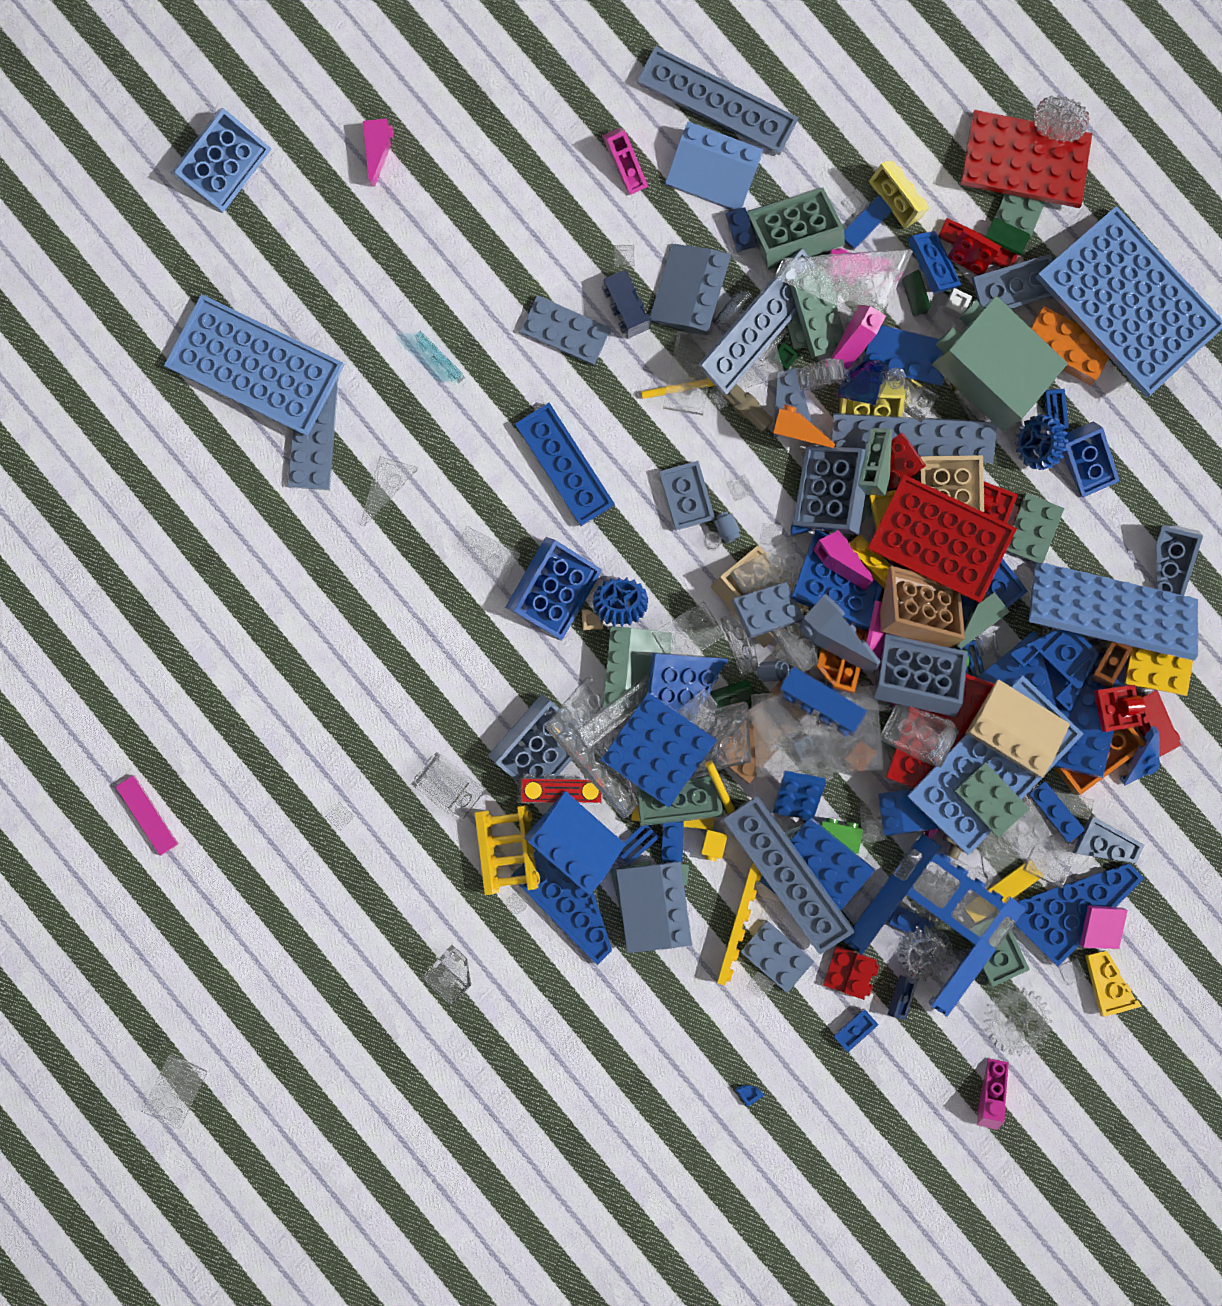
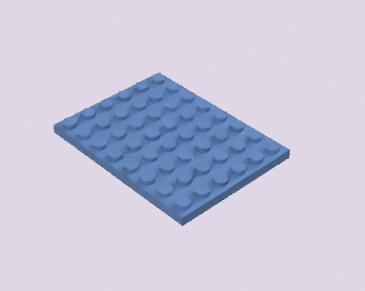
(1131, 301)

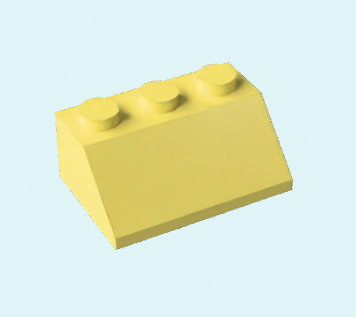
(898, 193)
(889, 404)

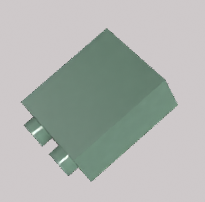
(998, 362)

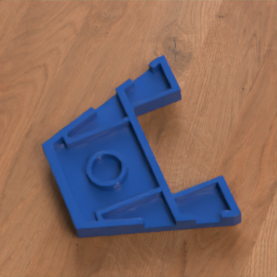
(1067, 654)

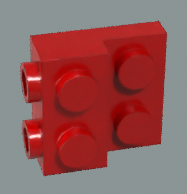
(851, 972)

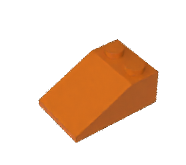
(795, 425)

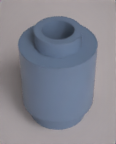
(727, 527)
(772, 670)

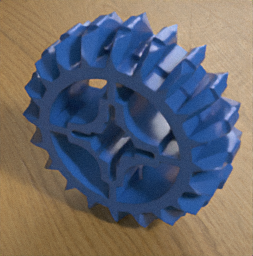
(1050, 448)
(620, 601)

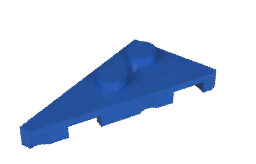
(1145, 759)

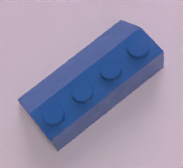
(907, 351)

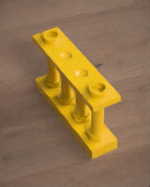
(490, 862)

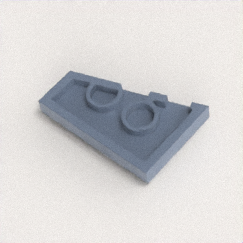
(789, 393)
(1107, 842)

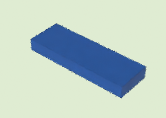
(866, 222)

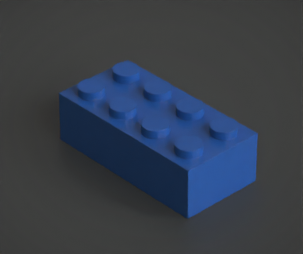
(823, 702)

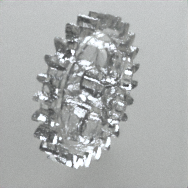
(1033, 1011)

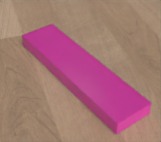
(147, 815)

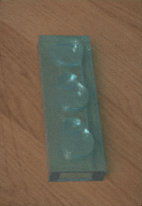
(438, 357)

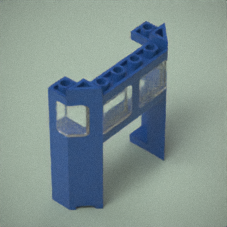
(953, 899)

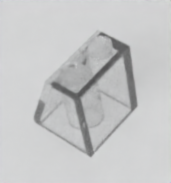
(774, 722)
(448, 786)

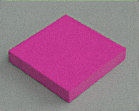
(1103, 927)

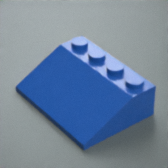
(553, 588)
(576, 842)

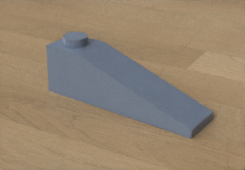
(1176, 557)
(829, 630)

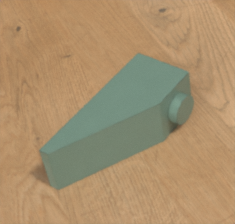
(876, 463)
(982, 617)

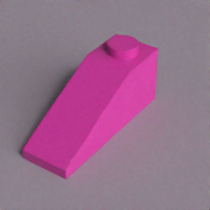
(377, 145)
(625, 160)
(858, 334)

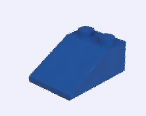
(1090, 459)
(902, 815)

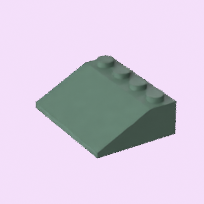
(796, 224)
(628, 659)

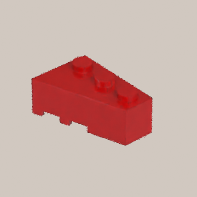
(1156, 715)

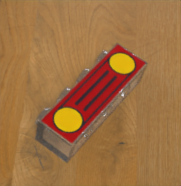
(550, 788)

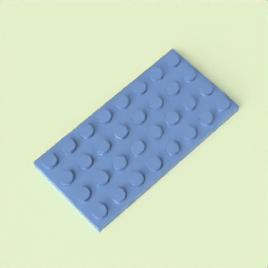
(254, 365)
(1114, 610)
(936, 793)

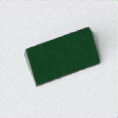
(1007, 236)
(916, 293)
(733, 694)

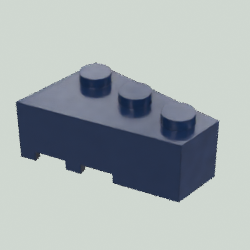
(626, 304)

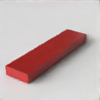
(951, 231)

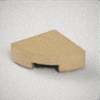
(591, 621)

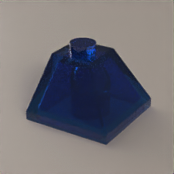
(865, 382)

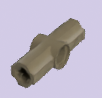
(748, 408)

